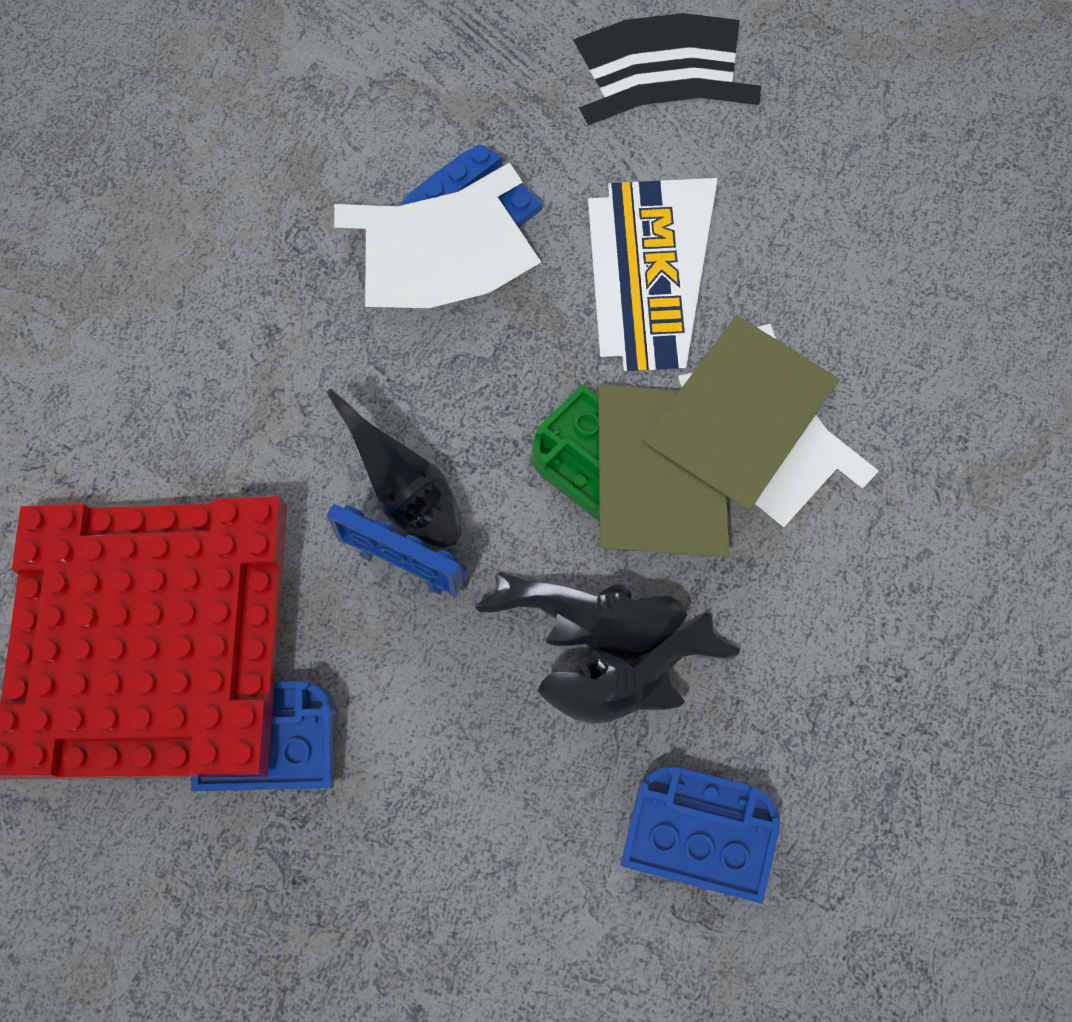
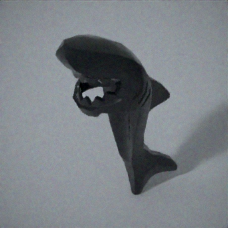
(406, 485)
(602, 621)
(624, 689)

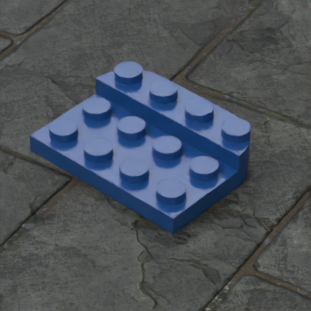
(466, 170)
(409, 553)
(299, 743)
(703, 832)

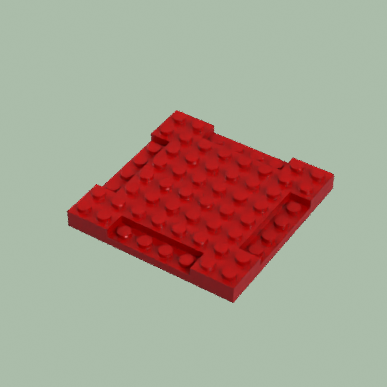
(143, 641)

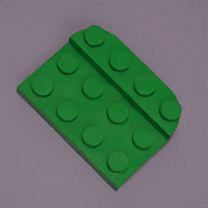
(568, 450)

